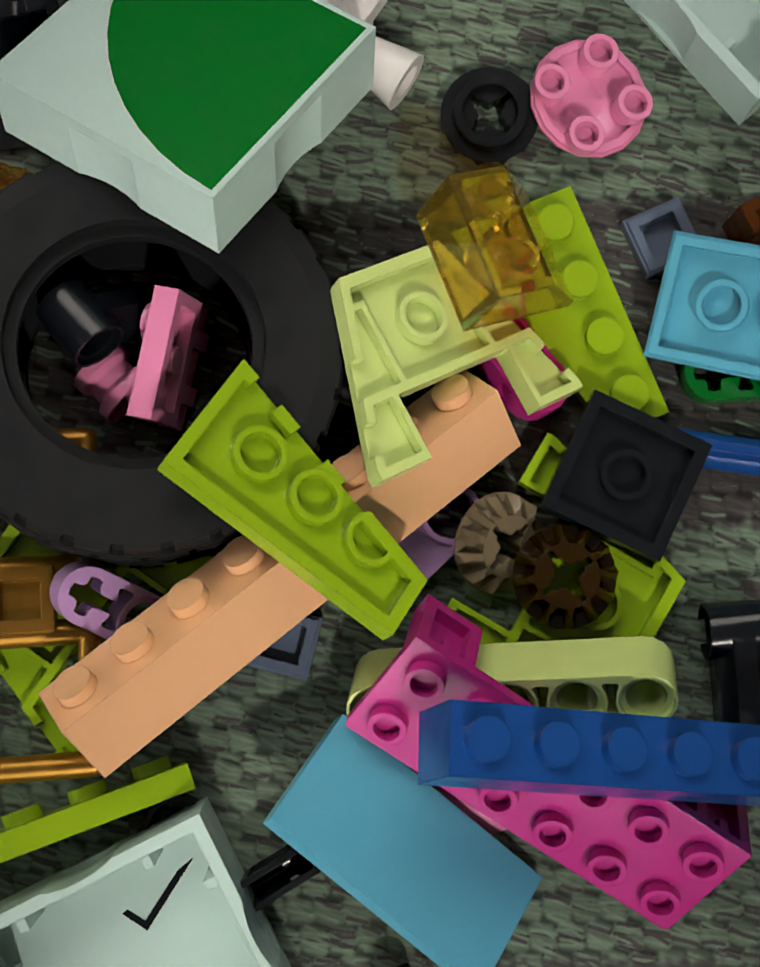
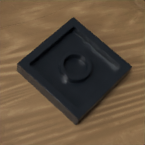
(625, 476)

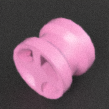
(107, 383)

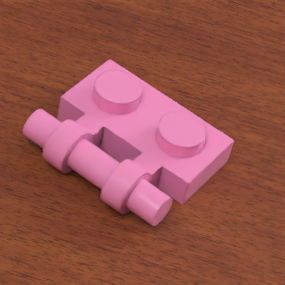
(172, 339)

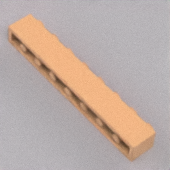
(249, 600)

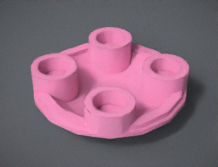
(589, 97)

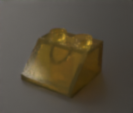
(491, 249)

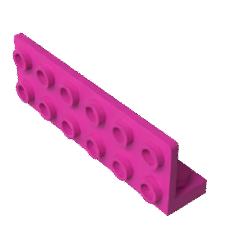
(639, 851)

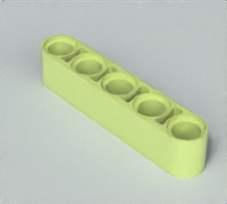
(547, 671)

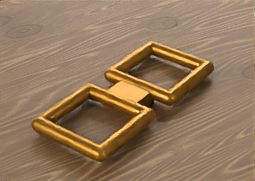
(32, 621)

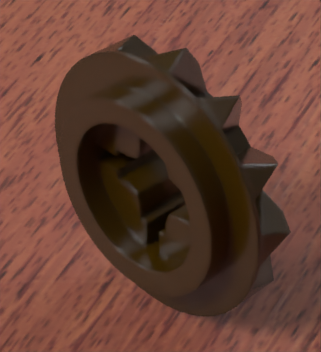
(560, 607)

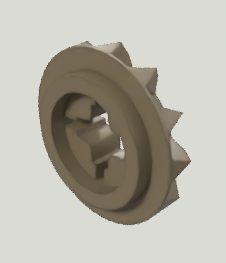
(477, 544)

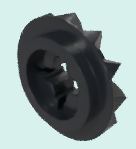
(486, 89)

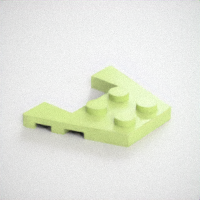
(405, 336)

